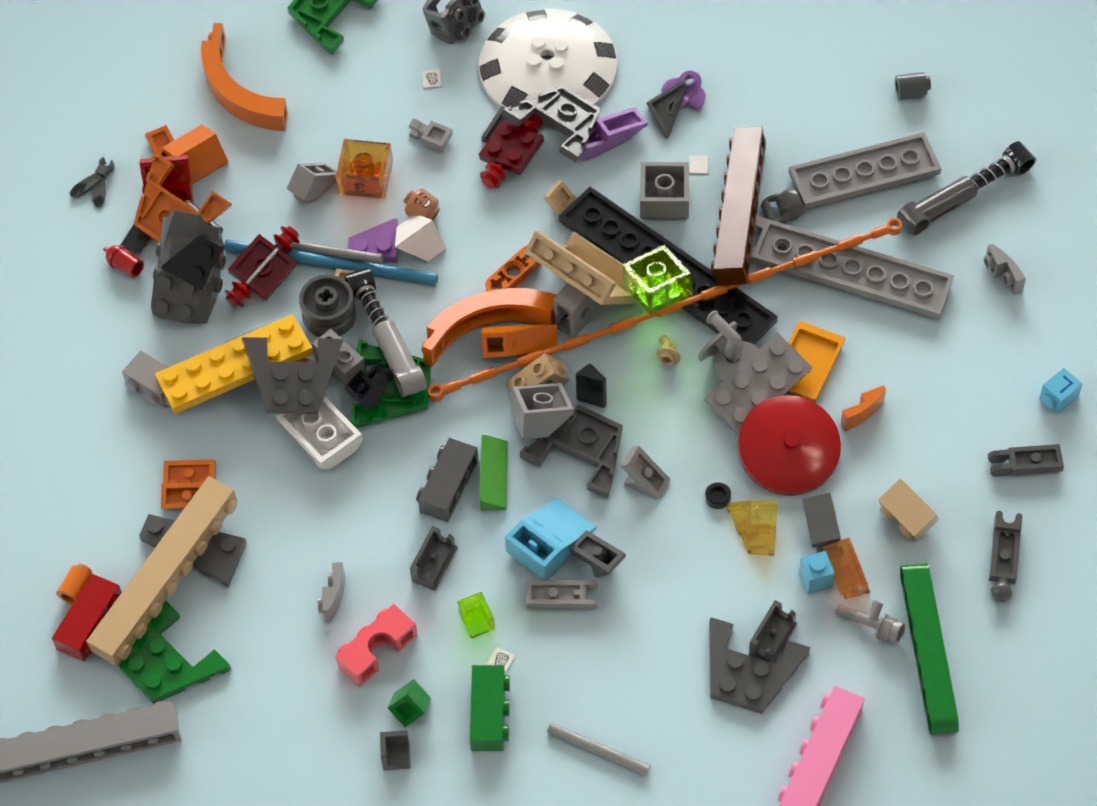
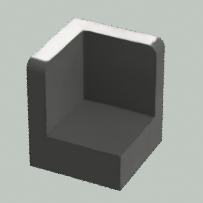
(395, 750)

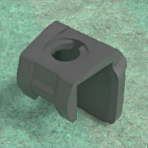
(456, 19)

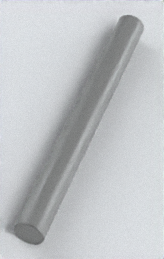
(338, 252)
(598, 749)

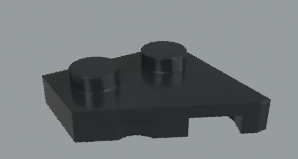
(195, 261)

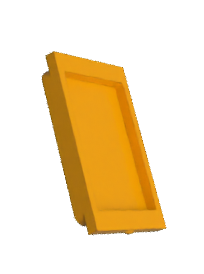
(821, 351)

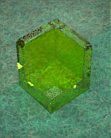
(476, 615)

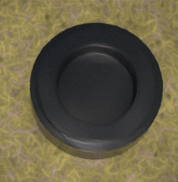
(718, 495)

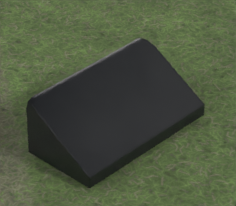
(591, 386)

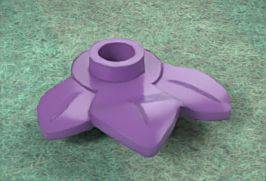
(694, 93)

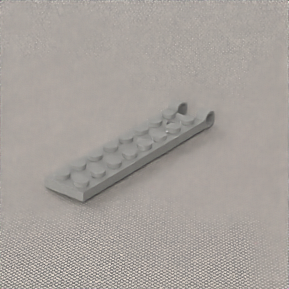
(854, 269)

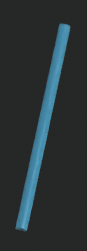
(347, 264)

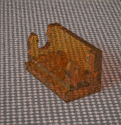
(847, 569)

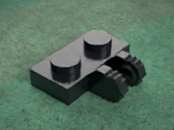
(366, 387)

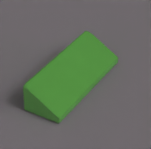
(493, 473)

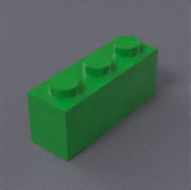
(489, 708)

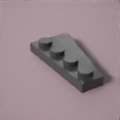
(218, 559)

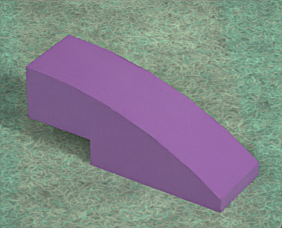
(613, 131)

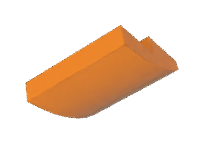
(183, 480)

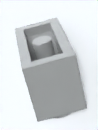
(311, 181)

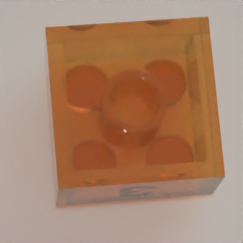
(364, 168)

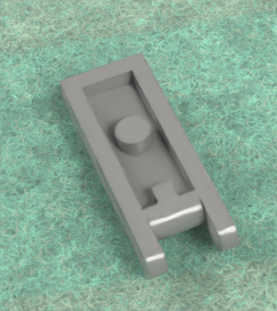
(560, 594)

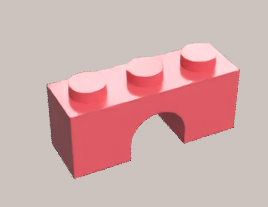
(389, 628)

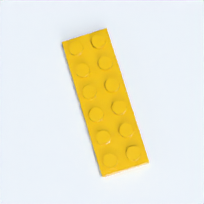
(228, 365)

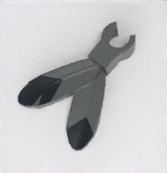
(95, 182)

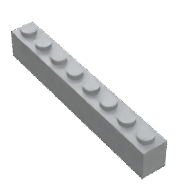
(88, 740)

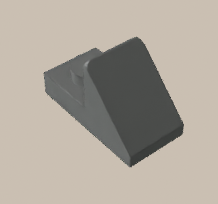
(597, 553)

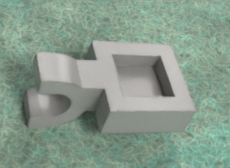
(431, 135)

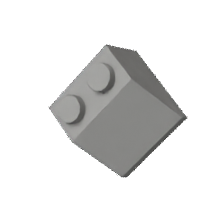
(540, 409)

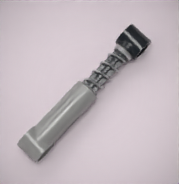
(407, 375)

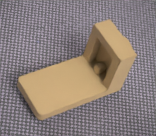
(540, 371)

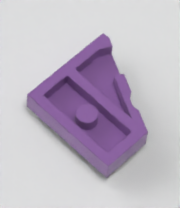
(377, 240)

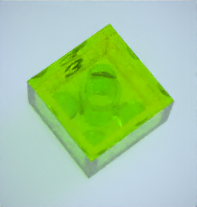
(657, 279)

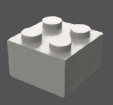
(664, 190)

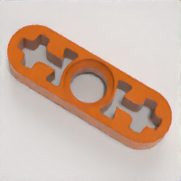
(512, 281)

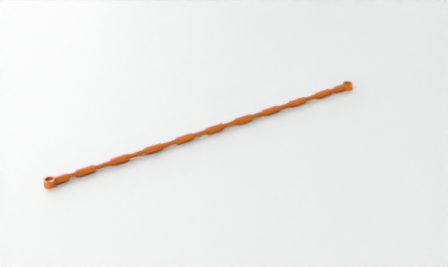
(631, 322)

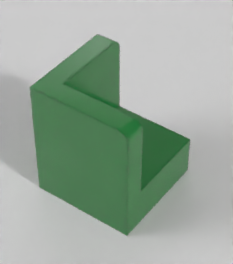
(409, 703)

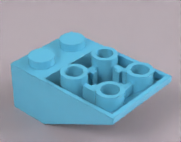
(545, 537)

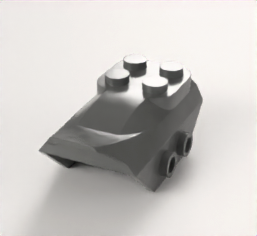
(171, 296)

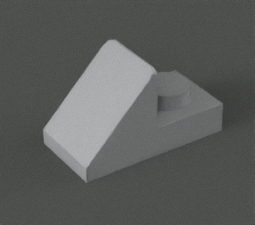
(644, 473)

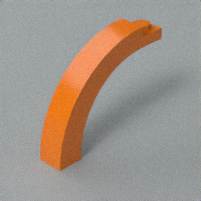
(246, 105)
(484, 309)

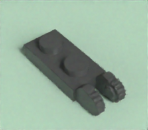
(1027, 460)

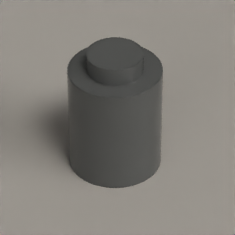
(912, 85)

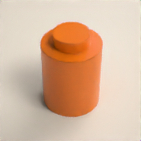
(73, 583)

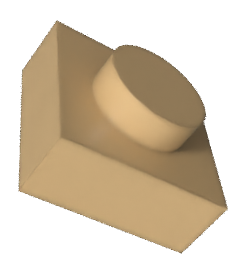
(559, 197)

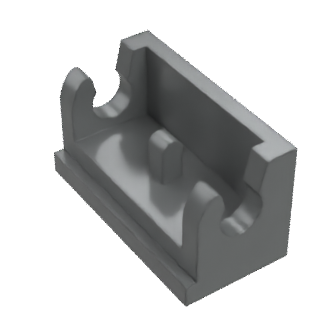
(821, 520)
(433, 559)
(772, 633)

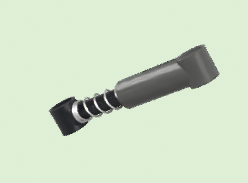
(919, 215)

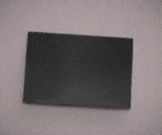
(135, 239)

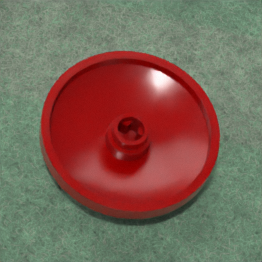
(789, 445)

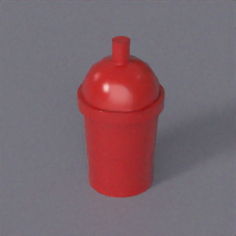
(123, 260)

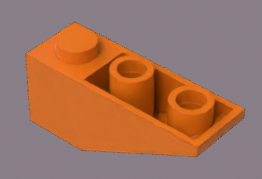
(518, 339)

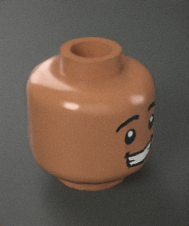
(421, 204)

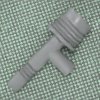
(886, 627)

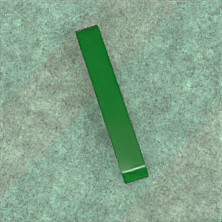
(929, 649)

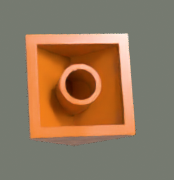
(203, 151)

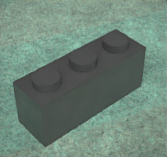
(447, 479)

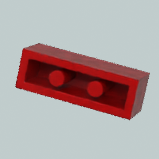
(84, 616)

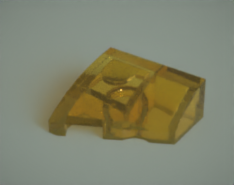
(756, 524)

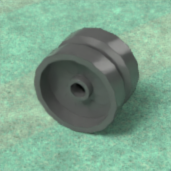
(327, 304)

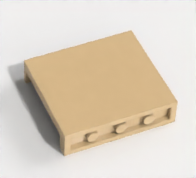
(582, 267)

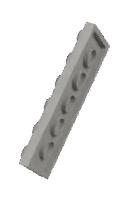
(864, 170)

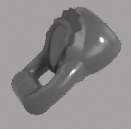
(788, 204)

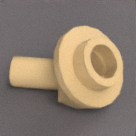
(667, 353)

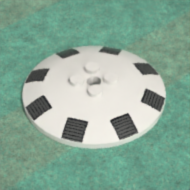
(513, 53)

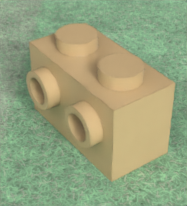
(908, 510)

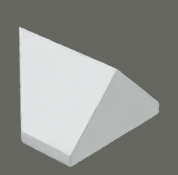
(420, 238)

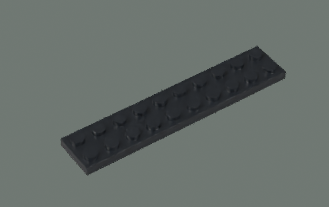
(627, 238)

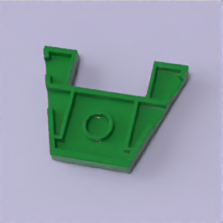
(317, 16)
(391, 402)
(159, 668)

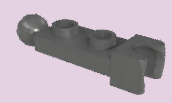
(1004, 556)

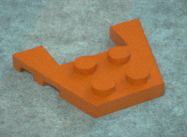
(160, 202)

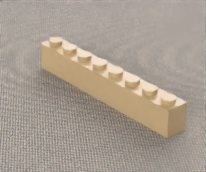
(162, 571)

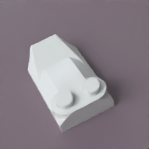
(325, 435)

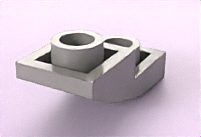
(1003, 265)
(333, 594)

